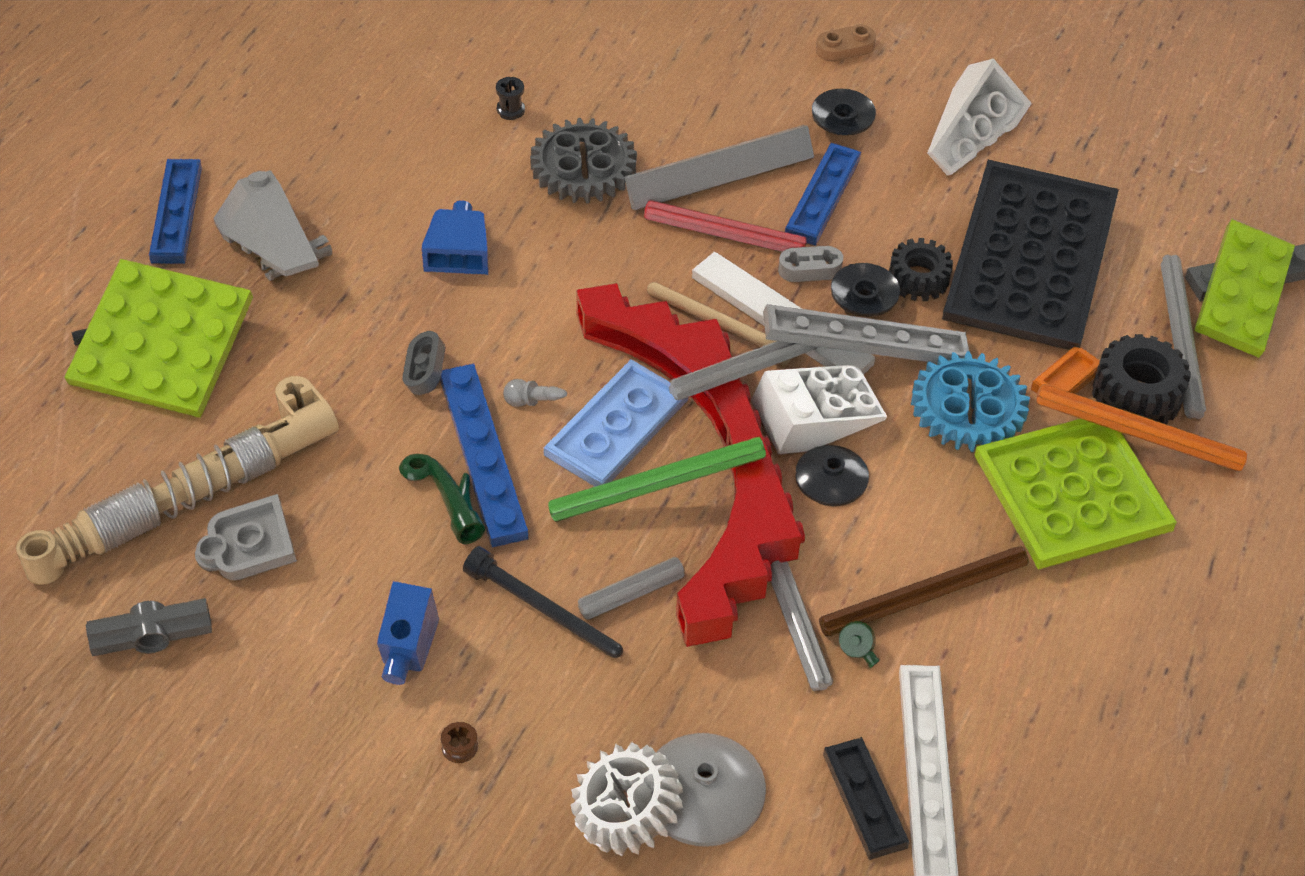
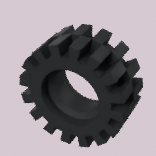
(924, 256)

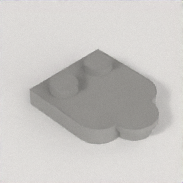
(247, 540)

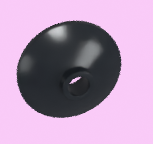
(843, 111)
(865, 289)
(829, 485)

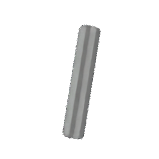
(630, 588)

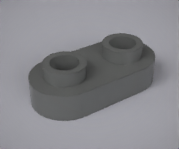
(424, 363)

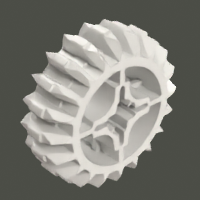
(652, 798)

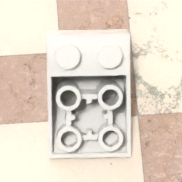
(815, 406)

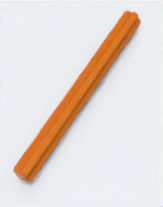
(1141, 427)

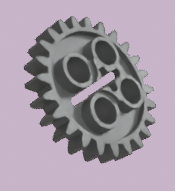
(559, 164)

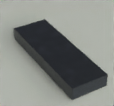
(865, 798)

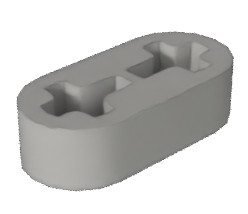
(810, 263)

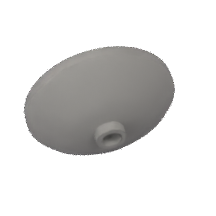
(715, 806)

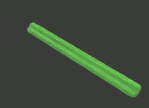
(657, 479)

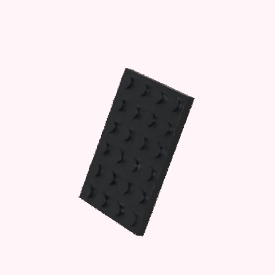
(1031, 255)

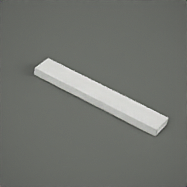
(753, 296)
(927, 772)

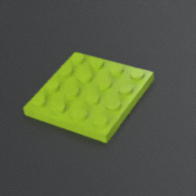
(159, 337)
(1073, 491)

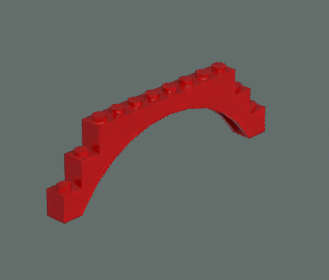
(762, 514)

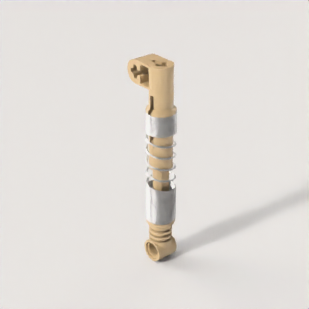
(138, 510)

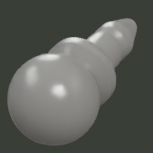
(519, 393)

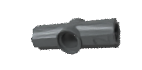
(148, 627)

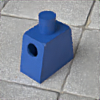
(456, 241)
(406, 630)

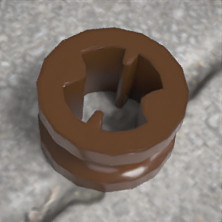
(462, 753)

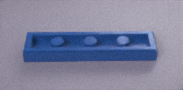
(823, 193)
(175, 211)

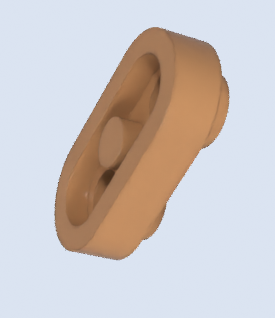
(846, 43)

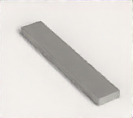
(719, 166)
(862, 334)

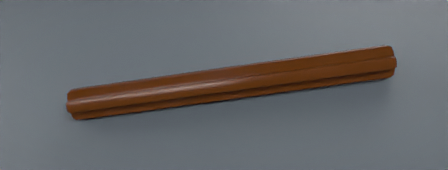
(925, 590)

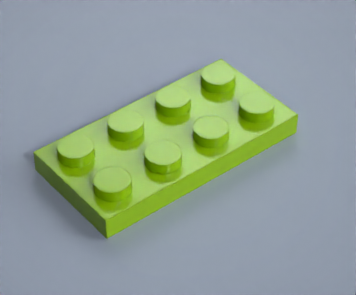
(1245, 288)

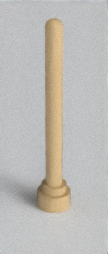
(706, 313)

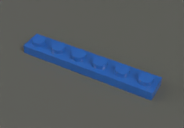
(483, 456)

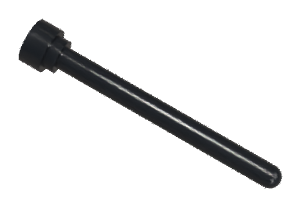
(481, 565)

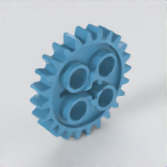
(943, 400)

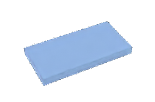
(614, 425)

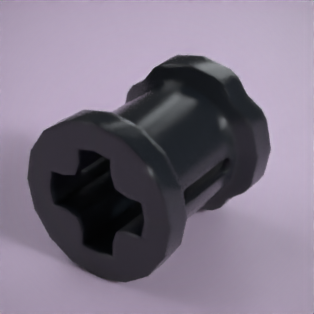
(510, 98)

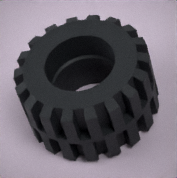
(1146, 361)

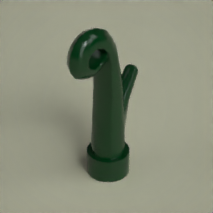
(464, 520)

